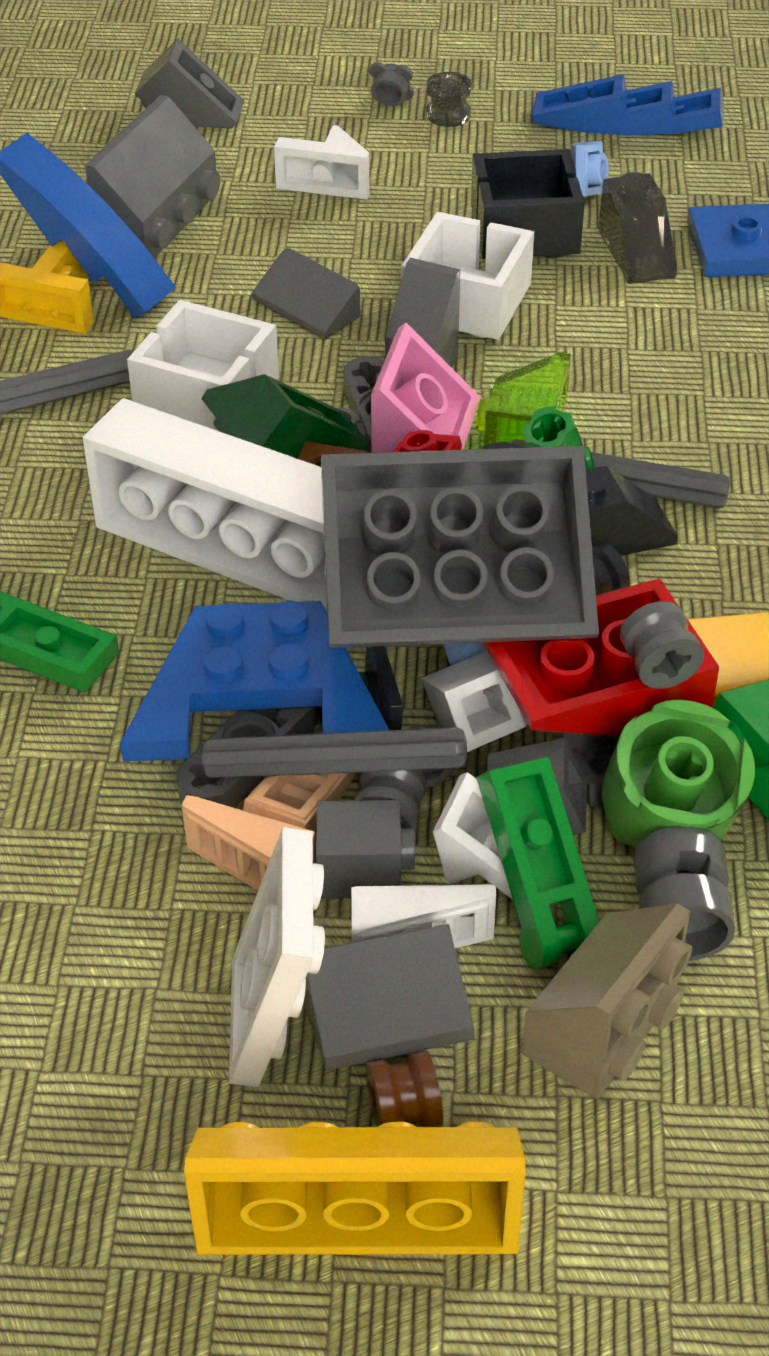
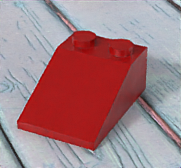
(593, 681)

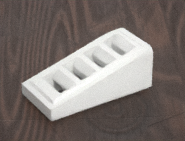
(401, 909)

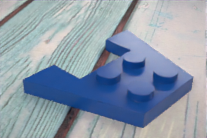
(245, 662)

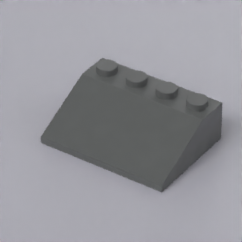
(457, 547)

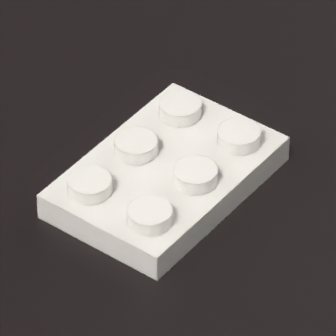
(275, 956)

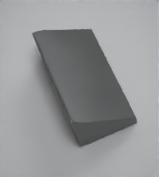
(308, 294)

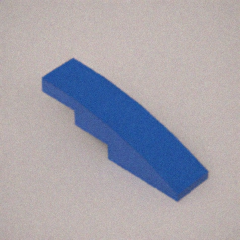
(610, 108)
(73, 212)

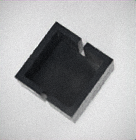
(530, 193)

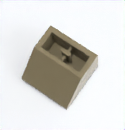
(610, 997)

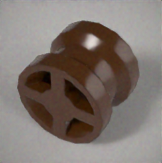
(405, 1091)

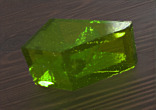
(520, 394)

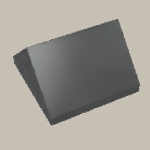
(388, 998)

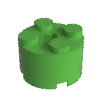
(676, 771)

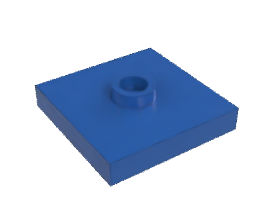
(731, 239)

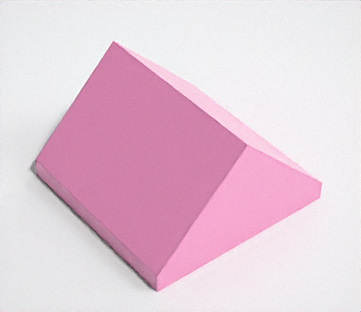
(418, 394)

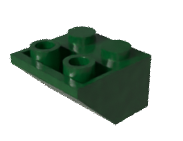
(279, 416)

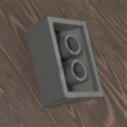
(156, 174)

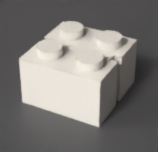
(486, 296)
(197, 352)

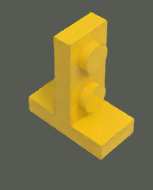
(49, 293)

